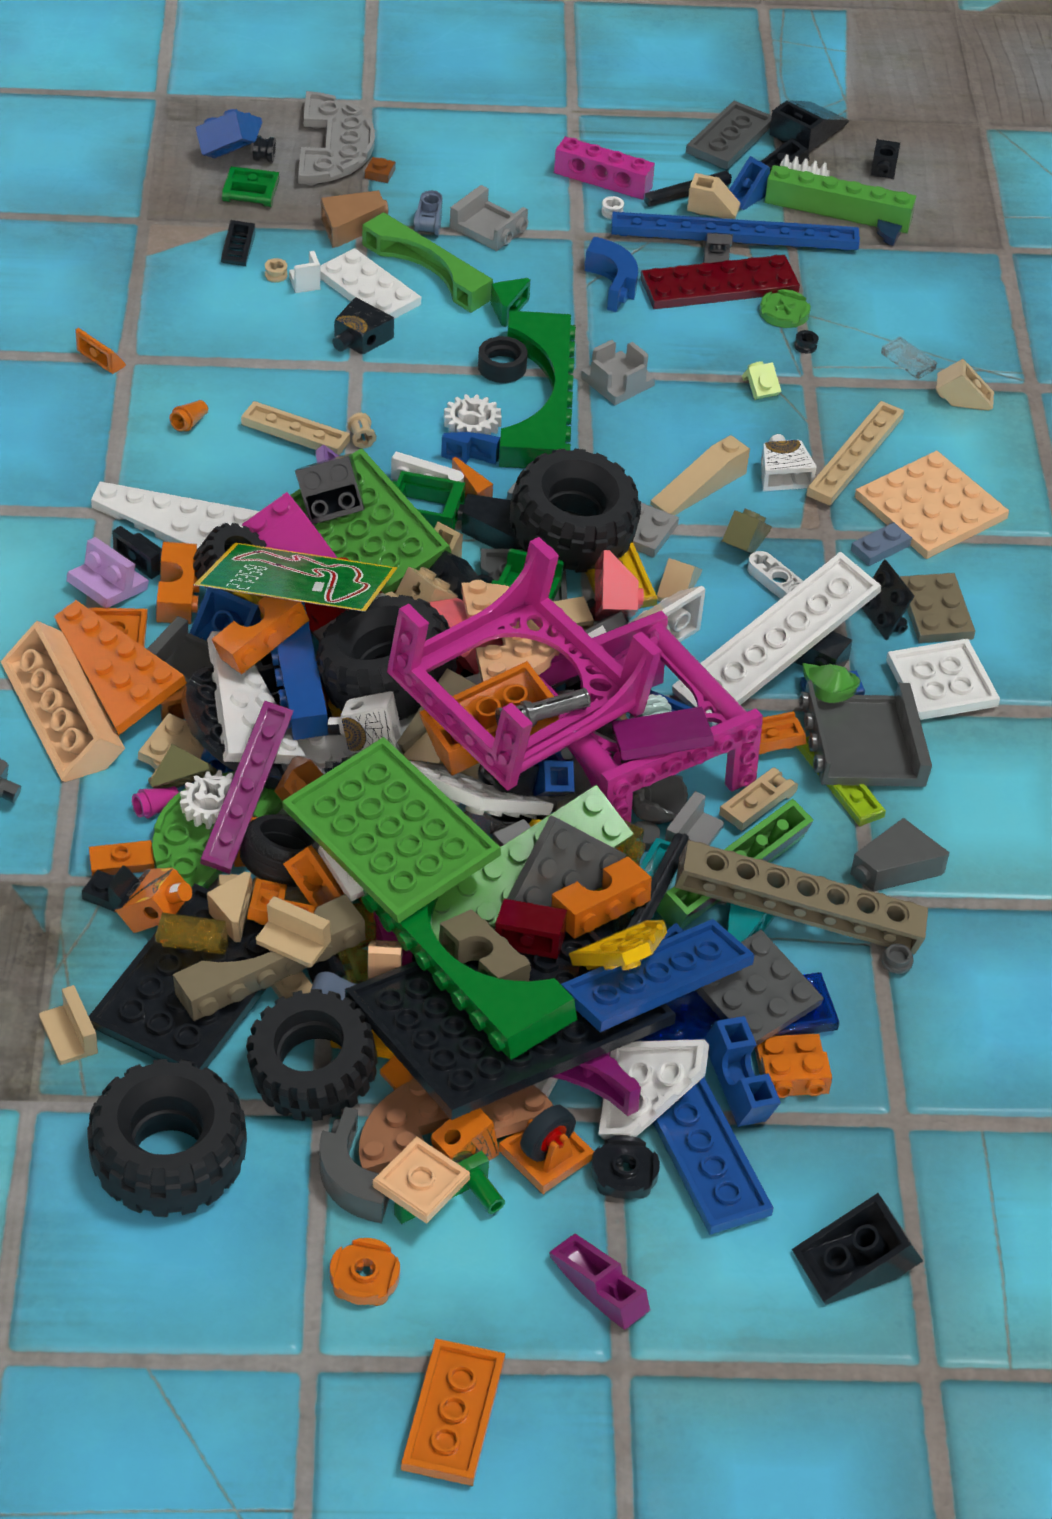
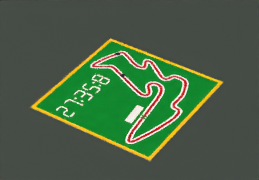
(297, 576)

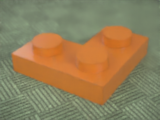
(262, 894)

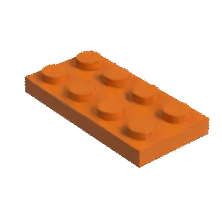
(453, 1412)

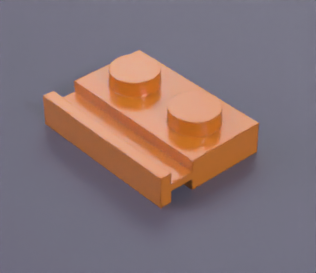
(781, 732)

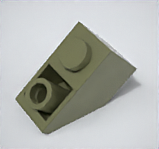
(746, 530)

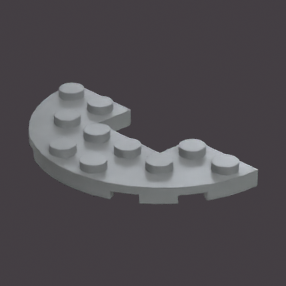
(348, 139)

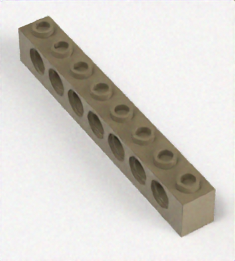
(800, 896)

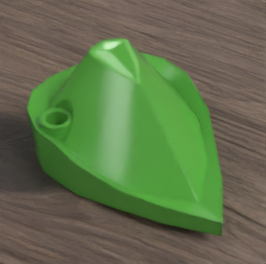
(831, 682)

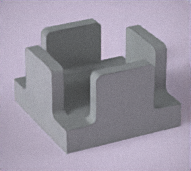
(618, 374)

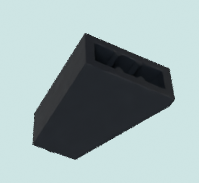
(488, 521)

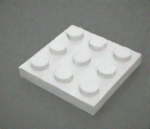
(944, 678)

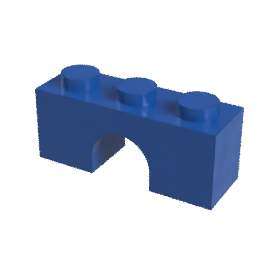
(730, 1050)

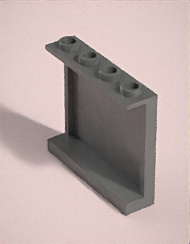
(867, 739)

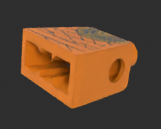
(466, 1136)

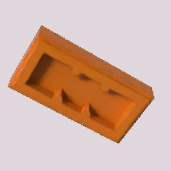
(133, 855)

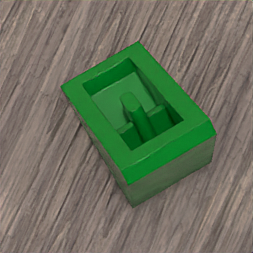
(509, 296)

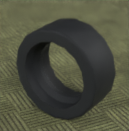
(498, 371)

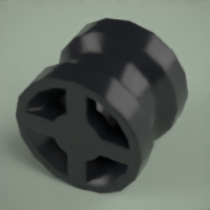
(264, 148)

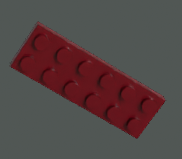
(718, 281)

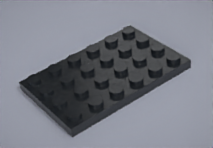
(148, 1014)

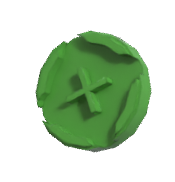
(785, 309)

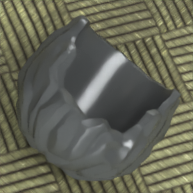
(661, 800)

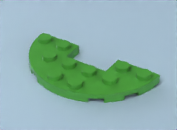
(181, 844)

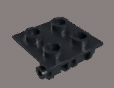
(891, 603)

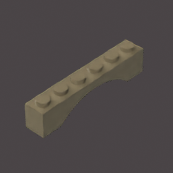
(214, 985)

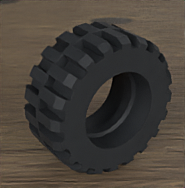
(319, 1090)

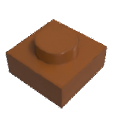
(380, 169)

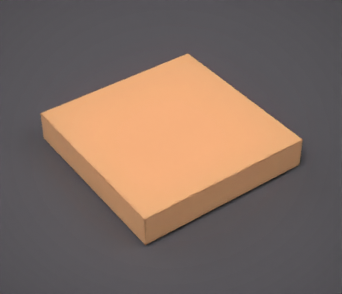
(421, 1179)

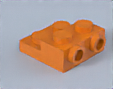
(795, 1064)

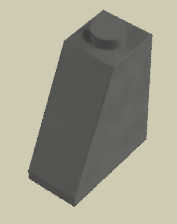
(899, 858)

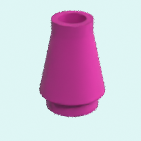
(152, 801)

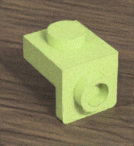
(762, 380)

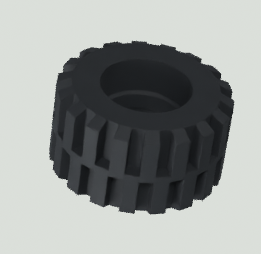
(219, 541)

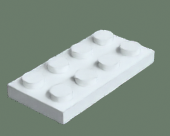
(360, 277)

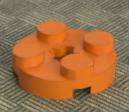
(364, 1289)

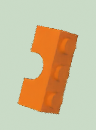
(177, 583)
(245, 646)
(623, 889)

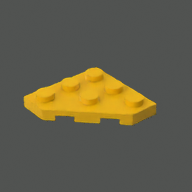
(622, 948)

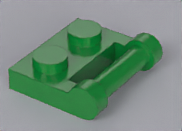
(250, 180)

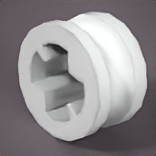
(611, 204)

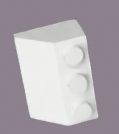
(683, 612)

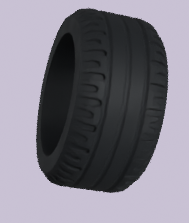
(270, 843)

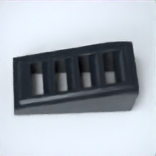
(238, 229)

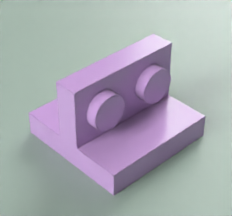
(106, 575)

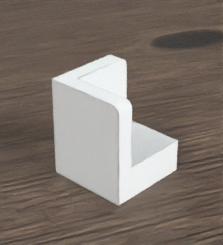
(306, 276)

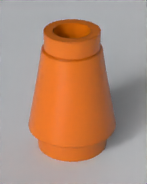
(188, 415)

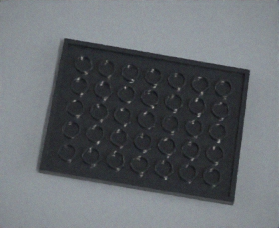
(457, 1060)

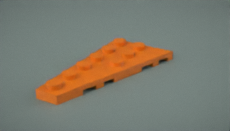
(120, 670)

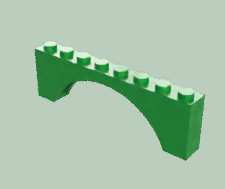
(549, 345)
(508, 1011)

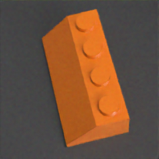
(480, 702)

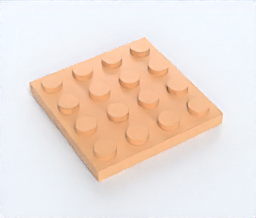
(932, 503)

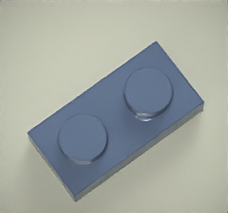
(881, 544)

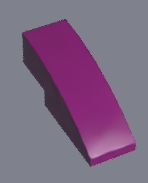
(601, 1281)

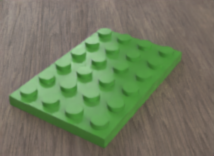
(385, 532)
(391, 829)

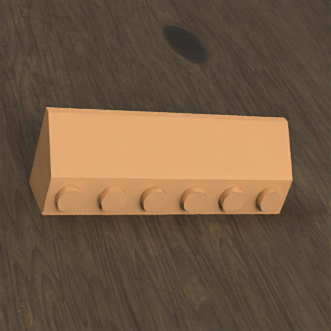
(61, 703)

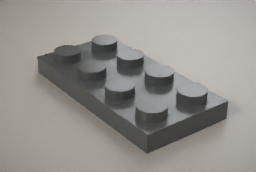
(729, 135)

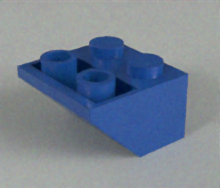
(227, 132)

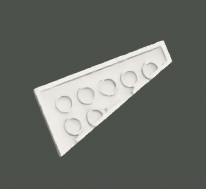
(166, 515)
(238, 707)

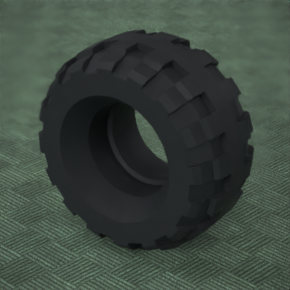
(581, 485)
(358, 649)
(159, 1100)

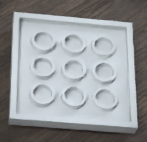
(480, 796)

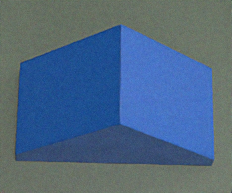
(751, 183)

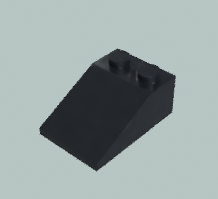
(857, 1252)

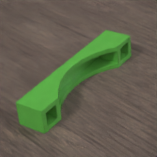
(393, 239)

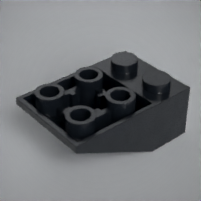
(805, 123)

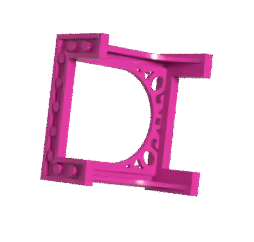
(526, 599)
(735, 734)

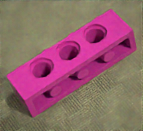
(604, 167)

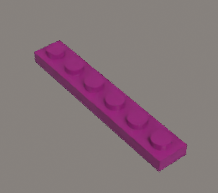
(246, 787)

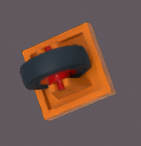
(547, 1148)

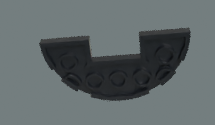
(202, 719)

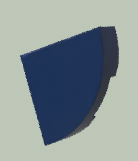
(888, 231)

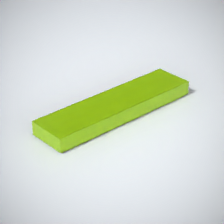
(855, 799)

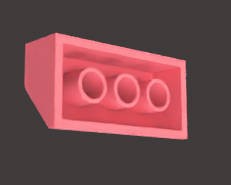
(615, 588)

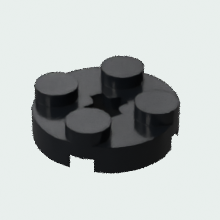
(619, 1183)

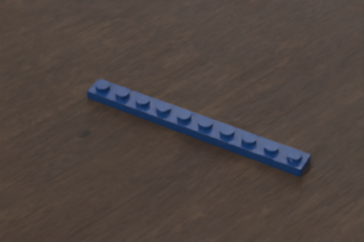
(743, 230)

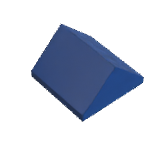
(221, 609)

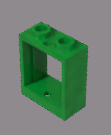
(434, 490)

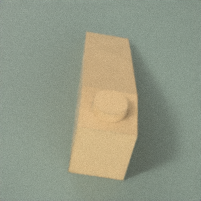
(710, 472)

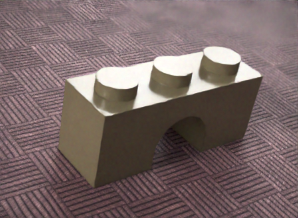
(472, 939)

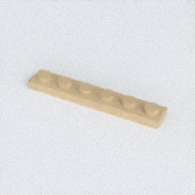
(855, 453)

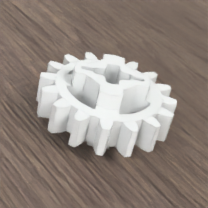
(472, 415)
(205, 798)

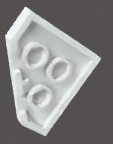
(664, 1074)

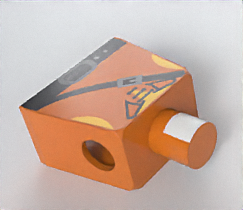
(153, 894)

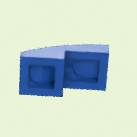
(470, 445)

